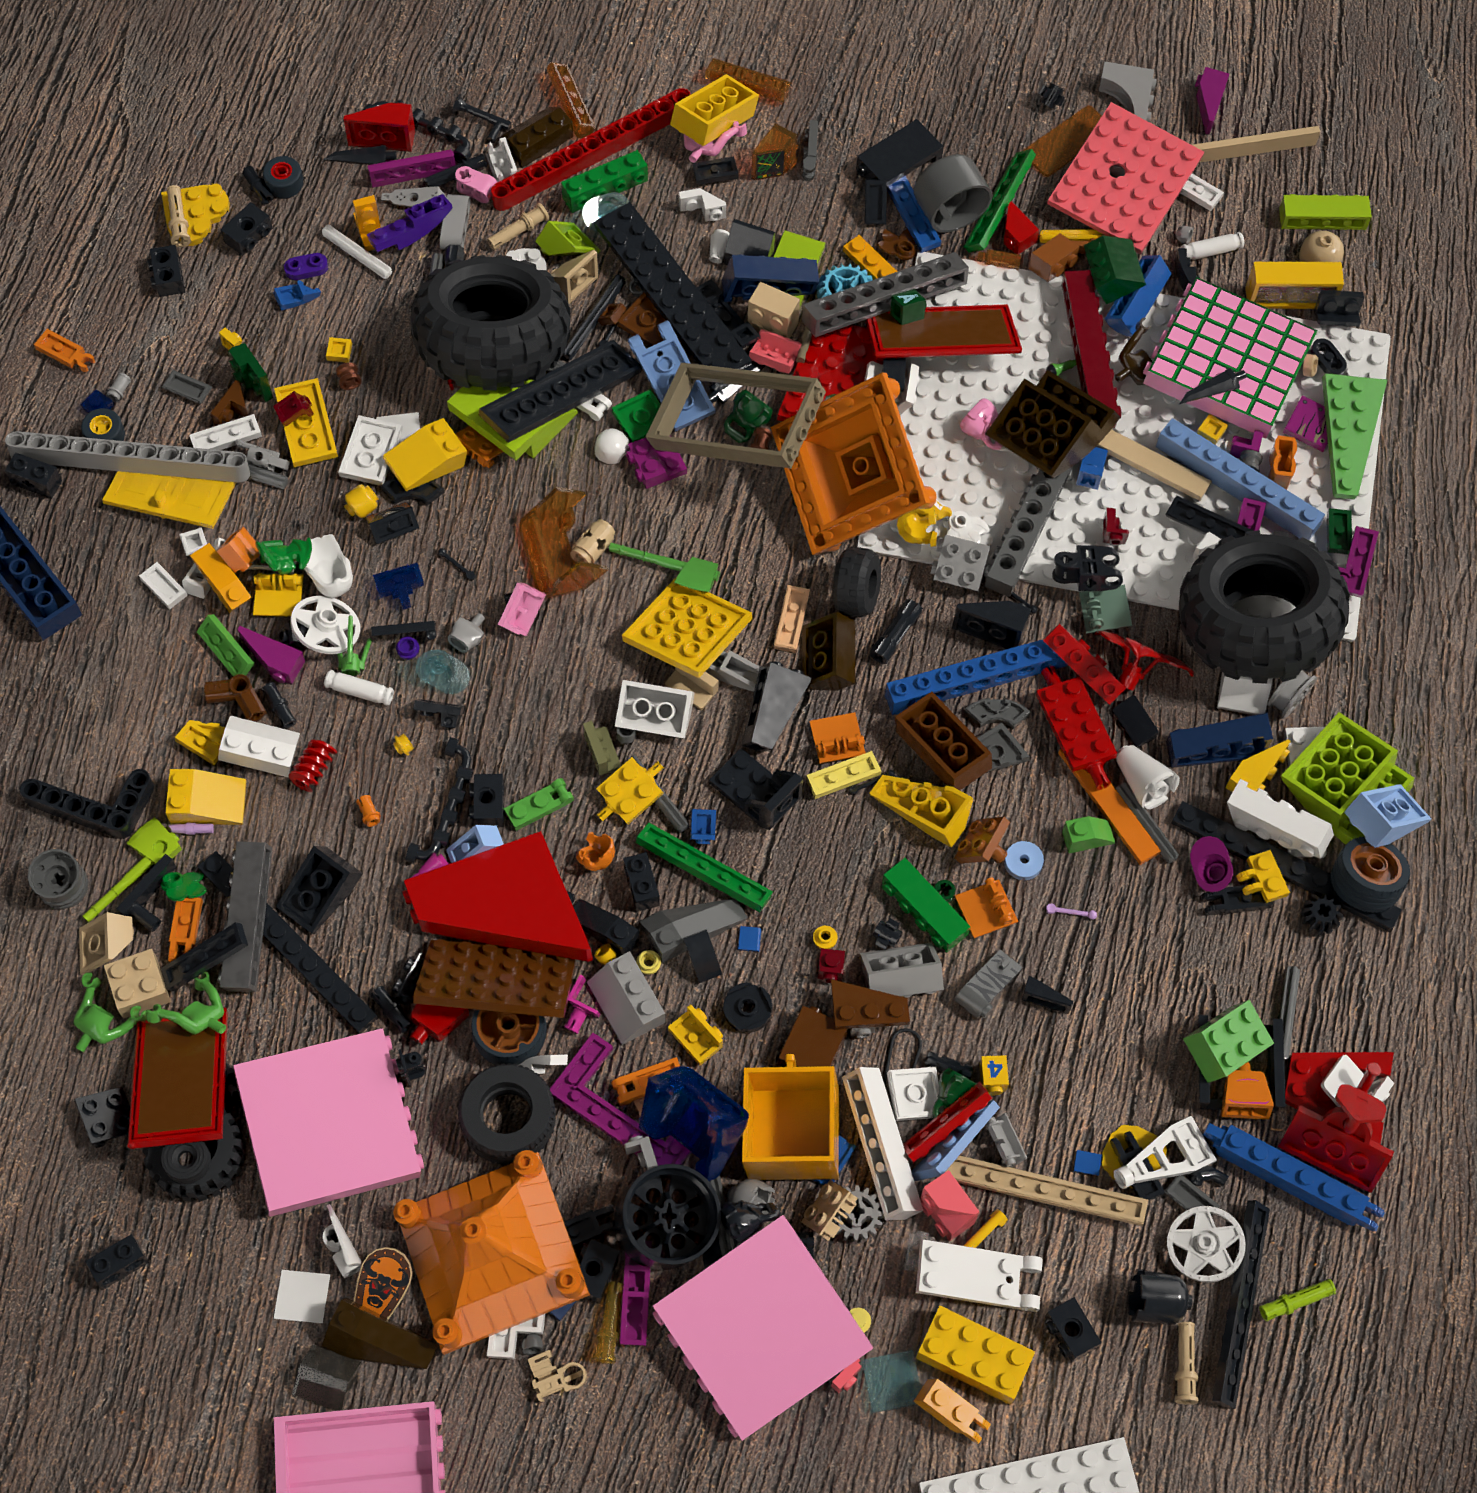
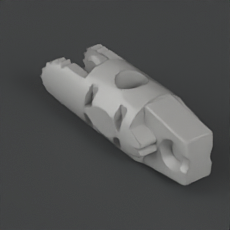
(270, 458)

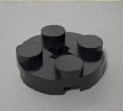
(745, 1021)

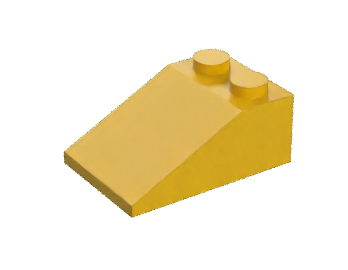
(426, 455)
(205, 798)

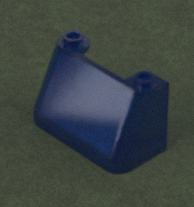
(695, 1115)

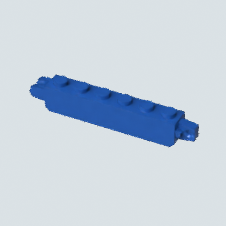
(1293, 1176)

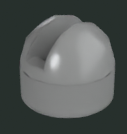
(1184, 234)

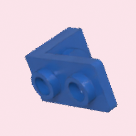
(1092, 468)

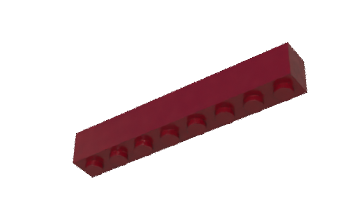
(1088, 338)

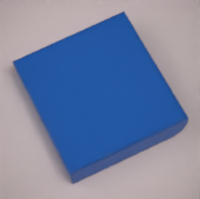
(749, 939)
(1087, 1162)

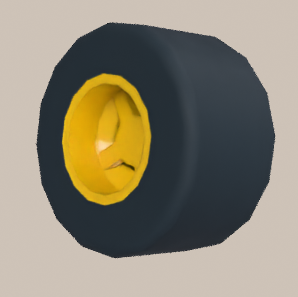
(103, 425)

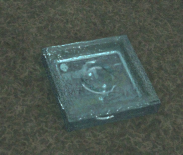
(891, 1381)

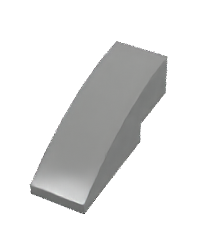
(734, 670)

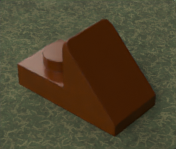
(231, 402)

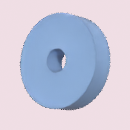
(1021, 870)

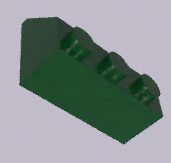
(1114, 267)

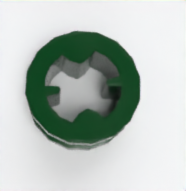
(947, 884)

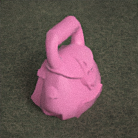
(979, 421)

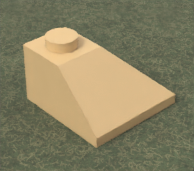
(576, 274)
(103, 940)

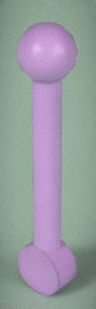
(1051, 909)

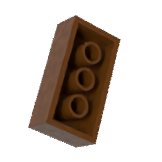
(943, 742)

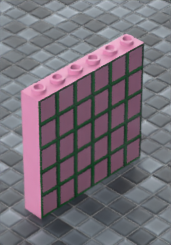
(1225, 332)

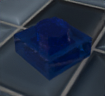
(96, 401)

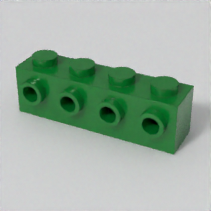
(607, 178)

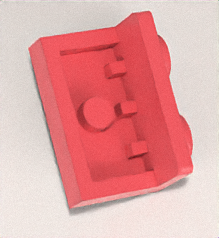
(775, 351)

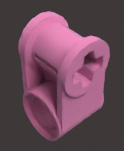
(476, 185)

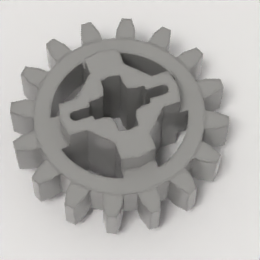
(866, 1215)

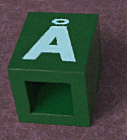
(908, 307)

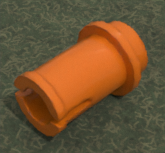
(370, 815)

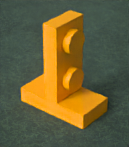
(366, 218)

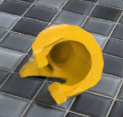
(914, 524)

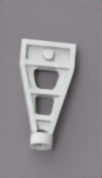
(1191, 1144)

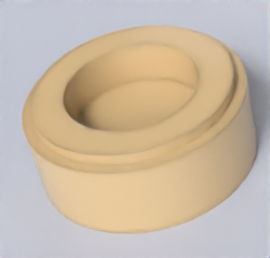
(1310, 365)

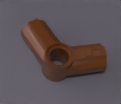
(227, 691)

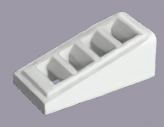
(194, 585)

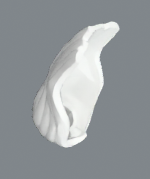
(329, 567)

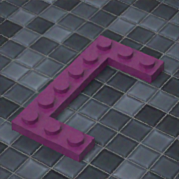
(1359, 555)
(571, 1092)

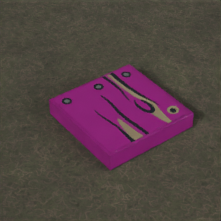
(1308, 424)

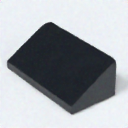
(1135, 721)

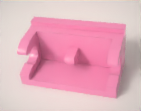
(522, 609)

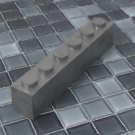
(247, 907)

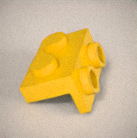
(696, 1035)

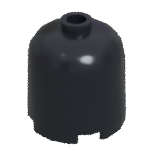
(1158, 1298)

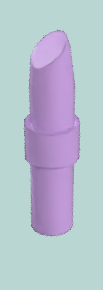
(191, 828)

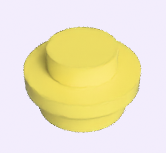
(862, 1318)

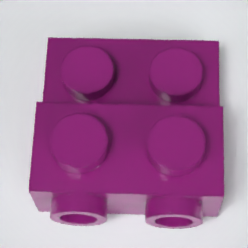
(654, 465)

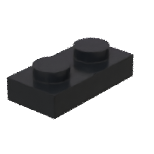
(715, 170)

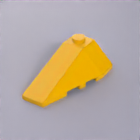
(933, 809)

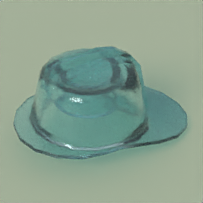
(600, 206)
(443, 671)

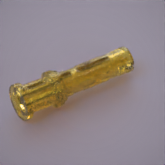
(607, 1335)

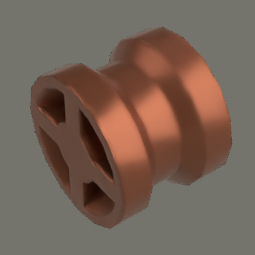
(348, 376)

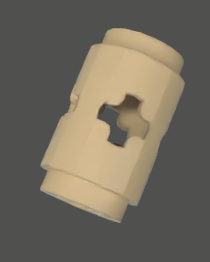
(589, 545)

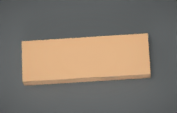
(791, 619)

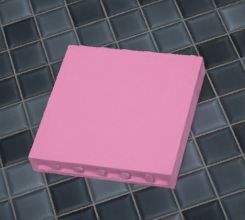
(327, 1121)
(761, 1328)

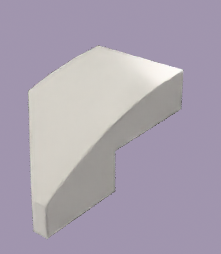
(538, 1063)

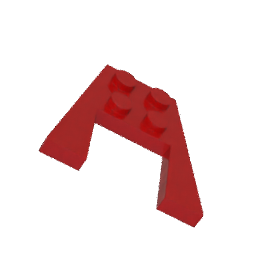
(1309, 1070)

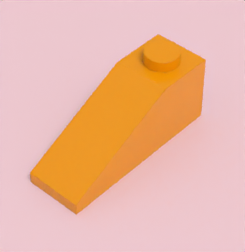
(221, 578)

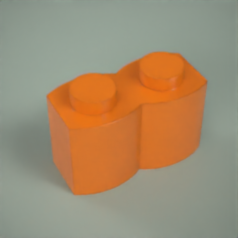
(1283, 461)
(239, 550)

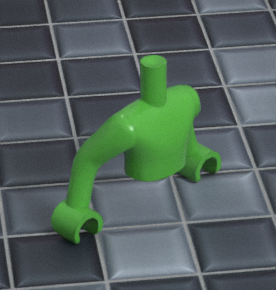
(197, 1015)
(95, 1020)

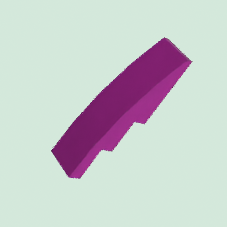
(635, 1302)

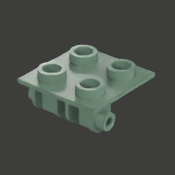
(1105, 609)

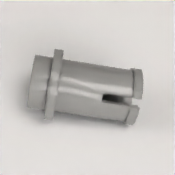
(118, 387)

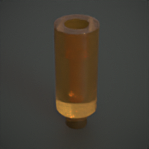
(1000, 259)

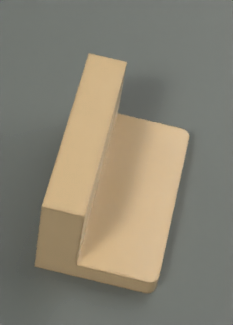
(703, 687)

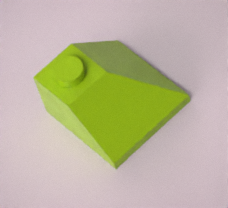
(564, 240)

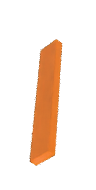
(1119, 817)

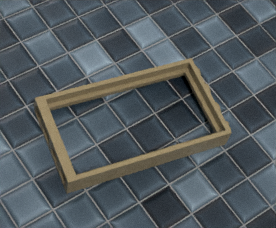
(681, 387)

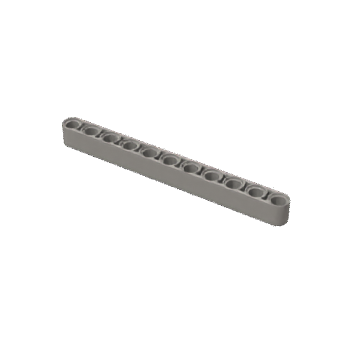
(130, 456)

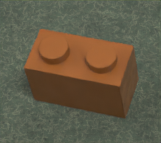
(1054, 257)

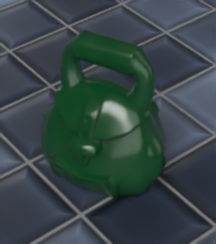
(748, 413)
(951, 1088)

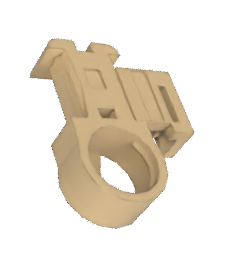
(549, 1378)

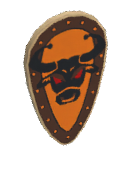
(383, 1281)

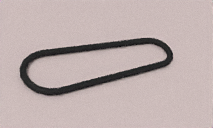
(891, 1047)

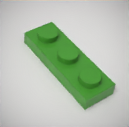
(225, 646)

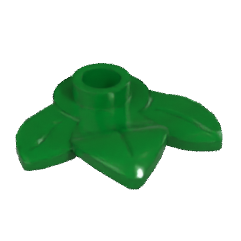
(182, 886)

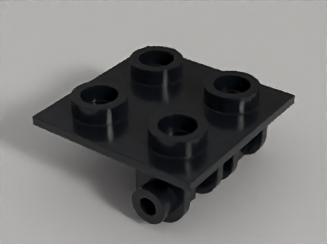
(104, 1115)

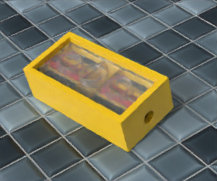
(1292, 283)

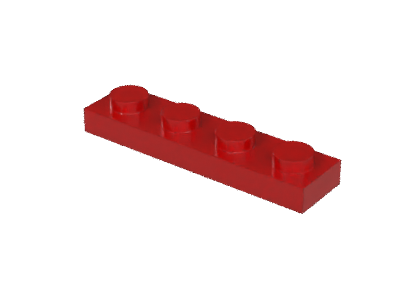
(947, 1121)

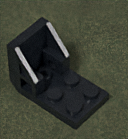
(756, 790)

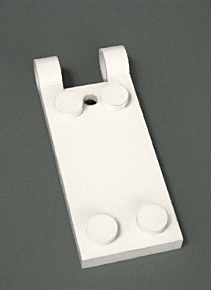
(975, 1275)

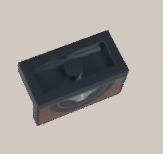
(392, 522)

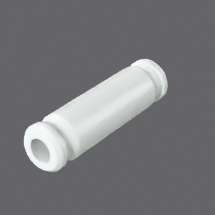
(1214, 246)
(358, 687)

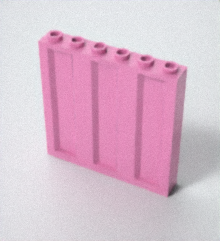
(360, 1450)

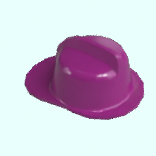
(1211, 864)

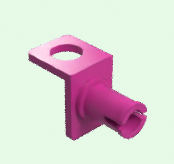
(580, 1010)

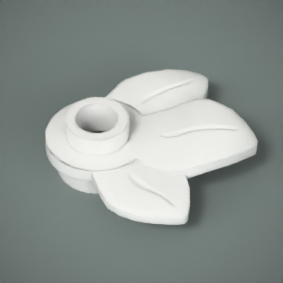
(970, 530)

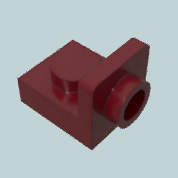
(293, 407)
(1111, 530)
(831, 965)

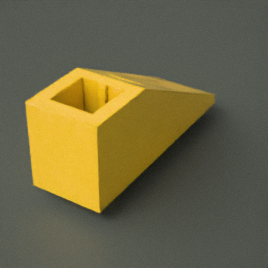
(1259, 767)

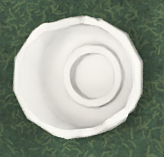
(611, 446)

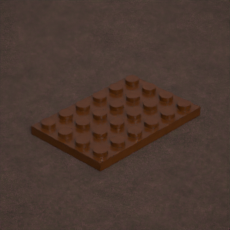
(494, 979)

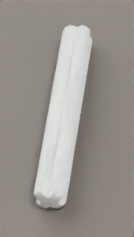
(356, 251)

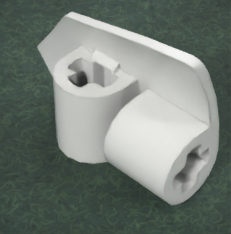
(346, 1256)

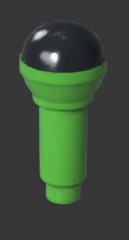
(1057, 368)

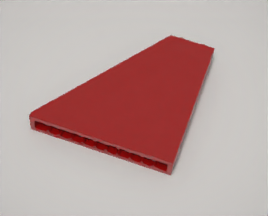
(501, 899)

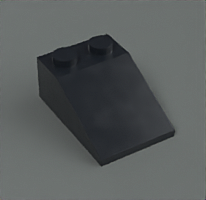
(994, 622)
(318, 888)

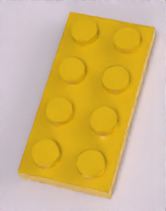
(309, 437)

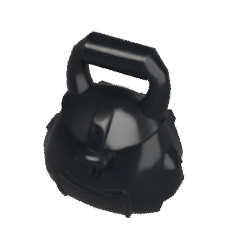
(745, 1218)

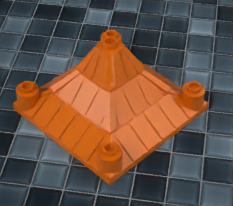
(854, 466)
(491, 1252)

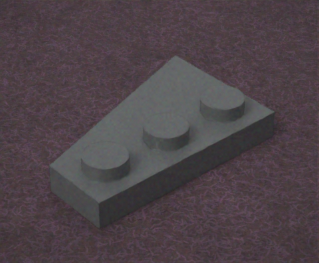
(1004, 748)

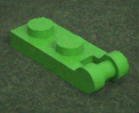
(538, 804)

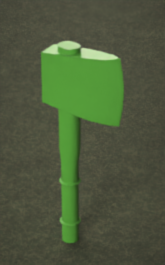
(694, 574)

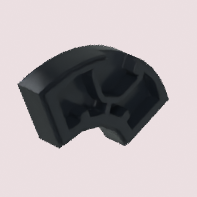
(425, 493)

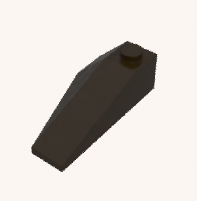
(372, 1337)

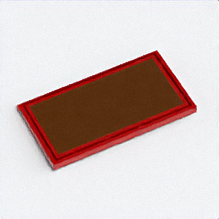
(946, 333)
(177, 1085)

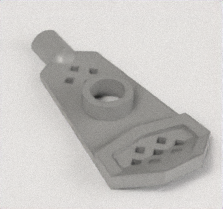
(421, 194)

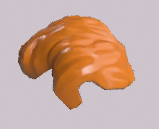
(598, 853)

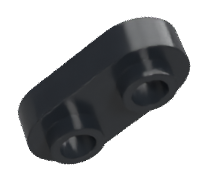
(1330, 358)

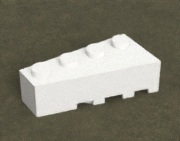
(1278, 821)

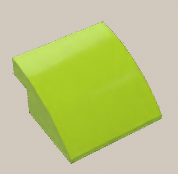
(466, 406)
(1340, 767)

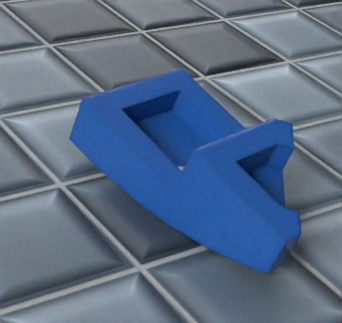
(295, 295)

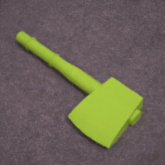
(152, 843)

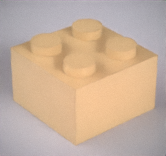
(773, 310)
(137, 982)

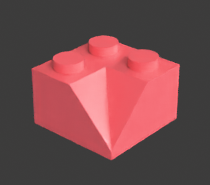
(948, 1206)

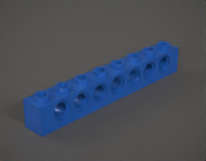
(973, 675)

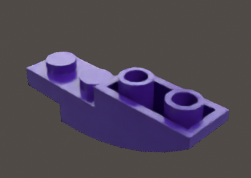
(418, 222)

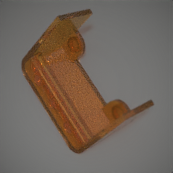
(548, 546)

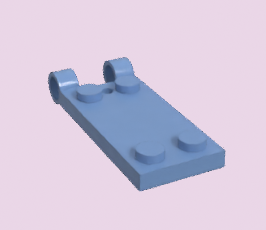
(662, 370)

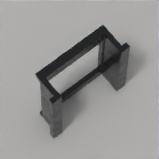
(1275, 1069)

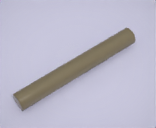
(805, 345)

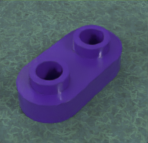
(306, 267)

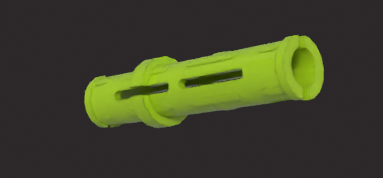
(1288, 1303)

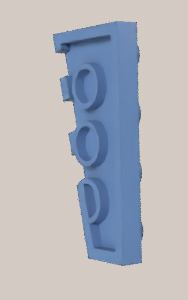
(948, 1150)

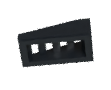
(1045, 996)

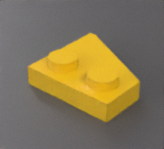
(202, 739)

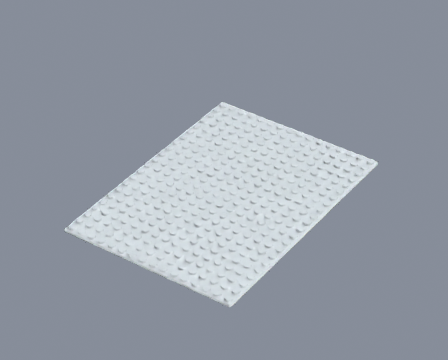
(991, 482)

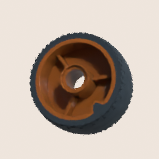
(510, 1045)

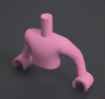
(715, 146)

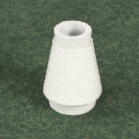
(718, 245)

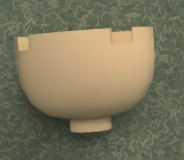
(1322, 247)

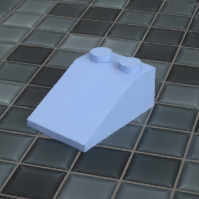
(1386, 814)

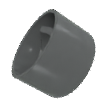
(952, 193)

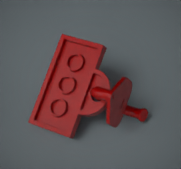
(1343, 1145)

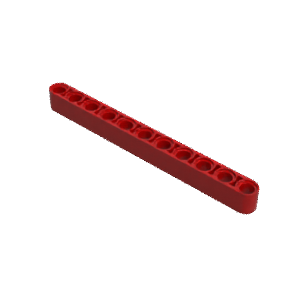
(585, 152)

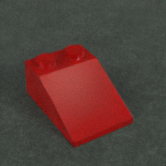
(382, 125)

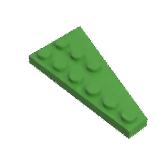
(1351, 419)

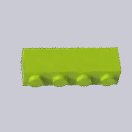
(1325, 212)

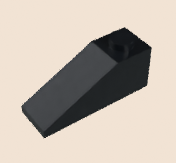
(606, 927)

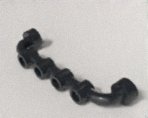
(435, 127)
(448, 815)

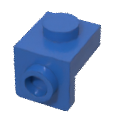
(703, 825)

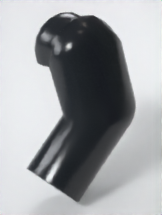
(1208, 1173)

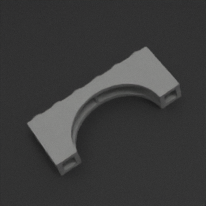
(1132, 88)

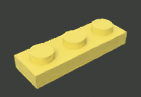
(843, 774)

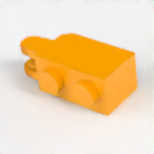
(950, 1409)

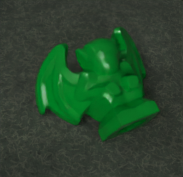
(281, 557)

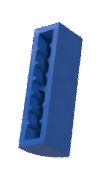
(1136, 305)

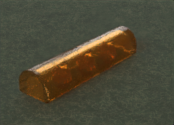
(758, 82)
(571, 99)

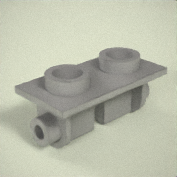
(1006, 1140)

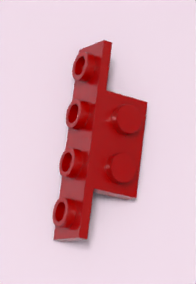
(1089, 668)

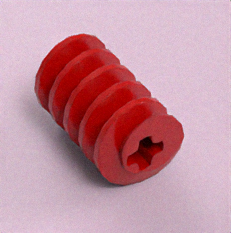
(310, 763)

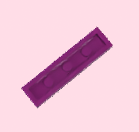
(410, 168)

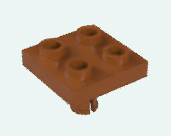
(983, 841)

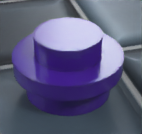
(407, 648)

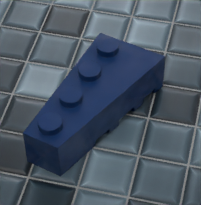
(783, 273)
(1220, 741)

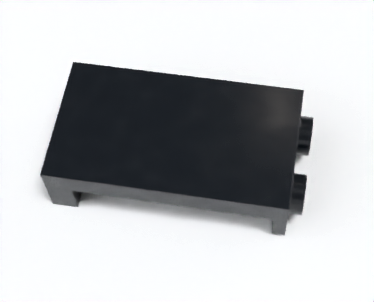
(899, 154)

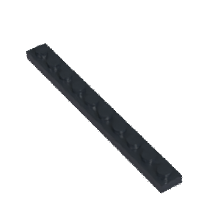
(1292, 868)
(298, 953)

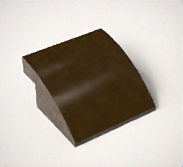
(1052, 424)

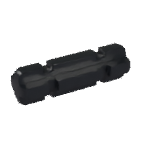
(945, 1062)

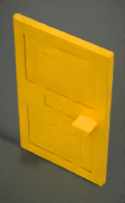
(170, 497)

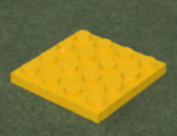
(687, 628)

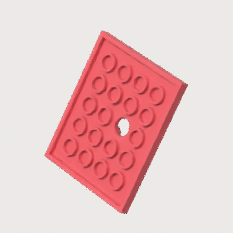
(1134, 203)

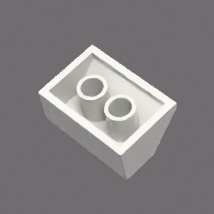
(654, 709)
(258, 746)

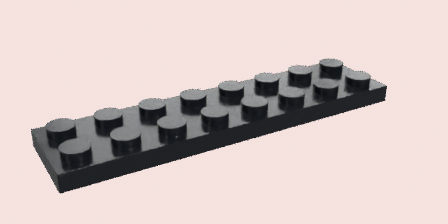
(560, 391)

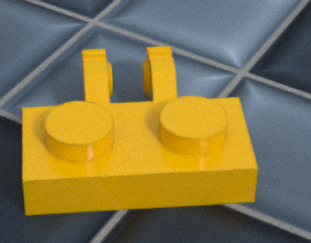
(1267, 877)

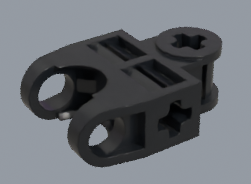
(1081, 568)

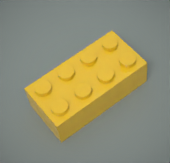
(714, 109)
(975, 1355)

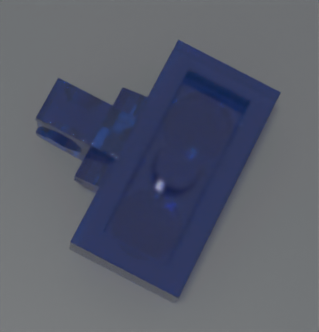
(399, 583)

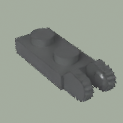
(810, 151)

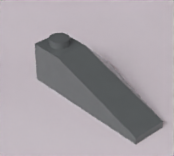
(670, 926)

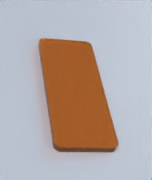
(1064, 141)

